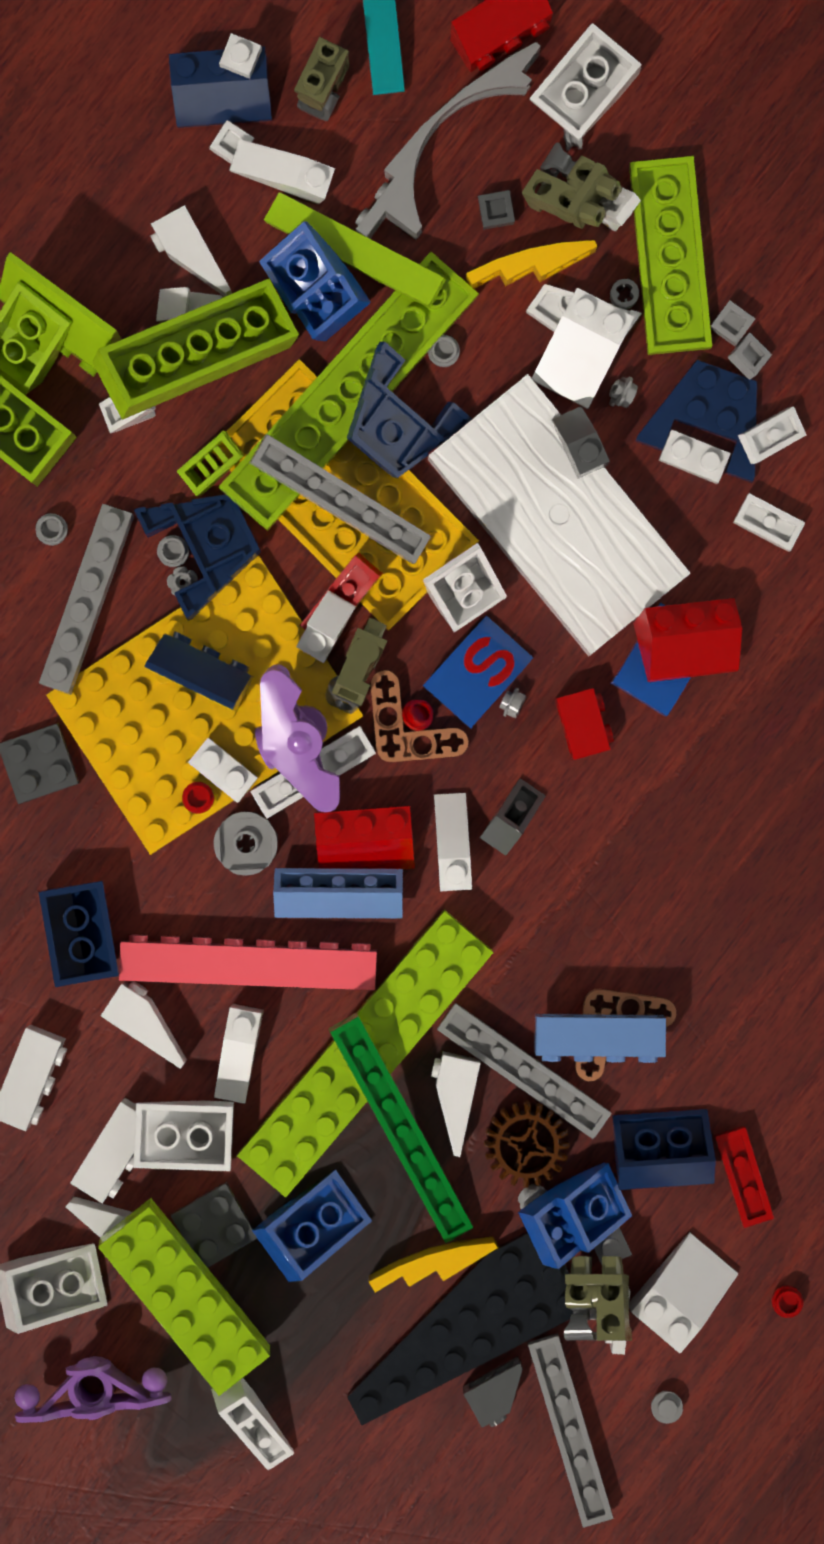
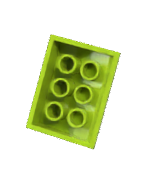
(87, 330)

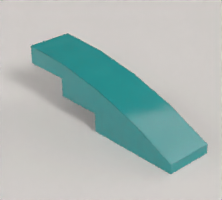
(383, 46)

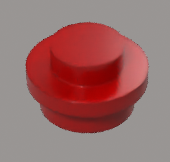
(417, 715)
(198, 797)
(787, 1301)

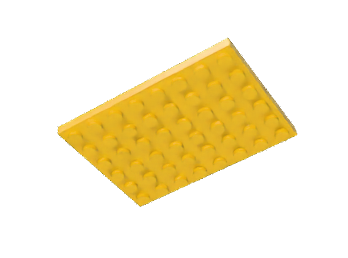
(147, 727)

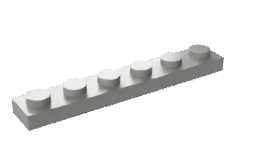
(339, 499)
(86, 599)
(524, 1070)
(570, 1430)

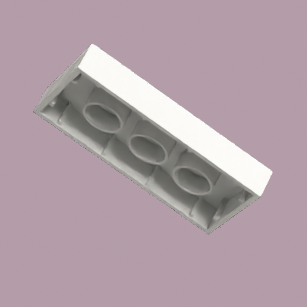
(567, 536)

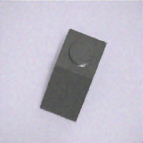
(580, 442)
(512, 817)
(494, 1392)

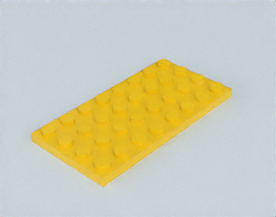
(335, 541)

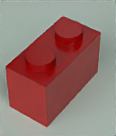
(583, 723)

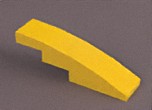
(541, 260)
(444, 1259)

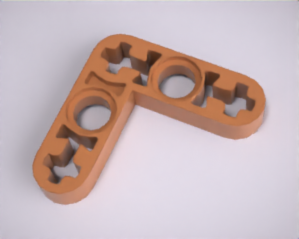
(406, 739)
(607, 997)

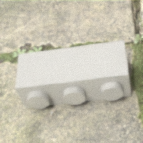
(30, 1077)
(109, 1155)

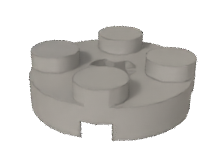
(232, 831)

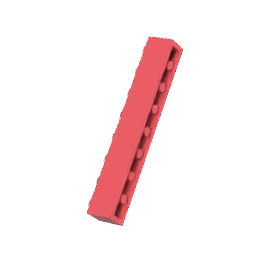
(248, 964)

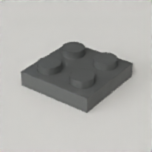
(38, 763)
(214, 1225)

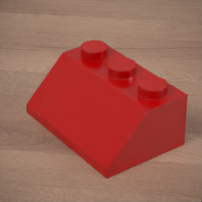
(497, 28)
(689, 639)
(365, 838)

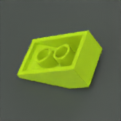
(29, 338)

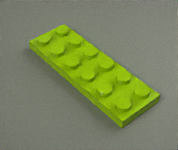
(670, 255)

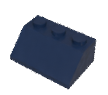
(212, 95)
(200, 670)
(78, 933)
(663, 1149)

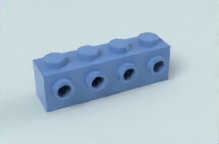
(338, 893)
(600, 1036)

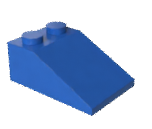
(312, 1227)

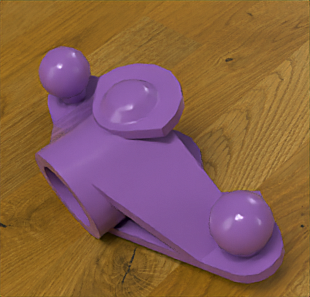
(294, 738)
(89, 1405)

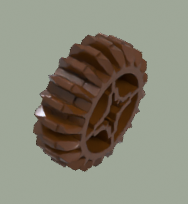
(518, 1170)

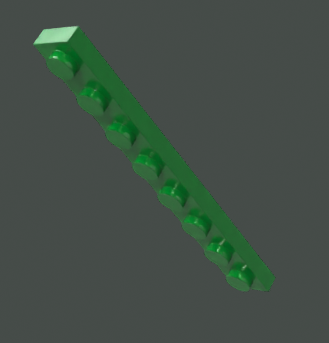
(400, 1127)

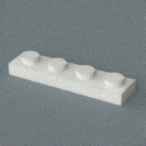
(335, 757)

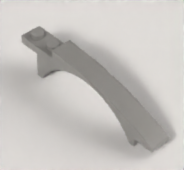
(396, 199)

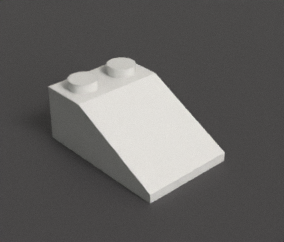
(586, 82)
(582, 348)
(464, 588)
(184, 1135)
(50, 1287)
(683, 1292)

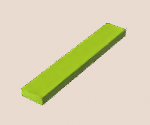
(359, 251)

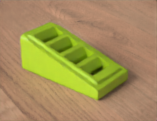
(193, 480)

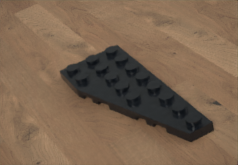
(486, 1314)

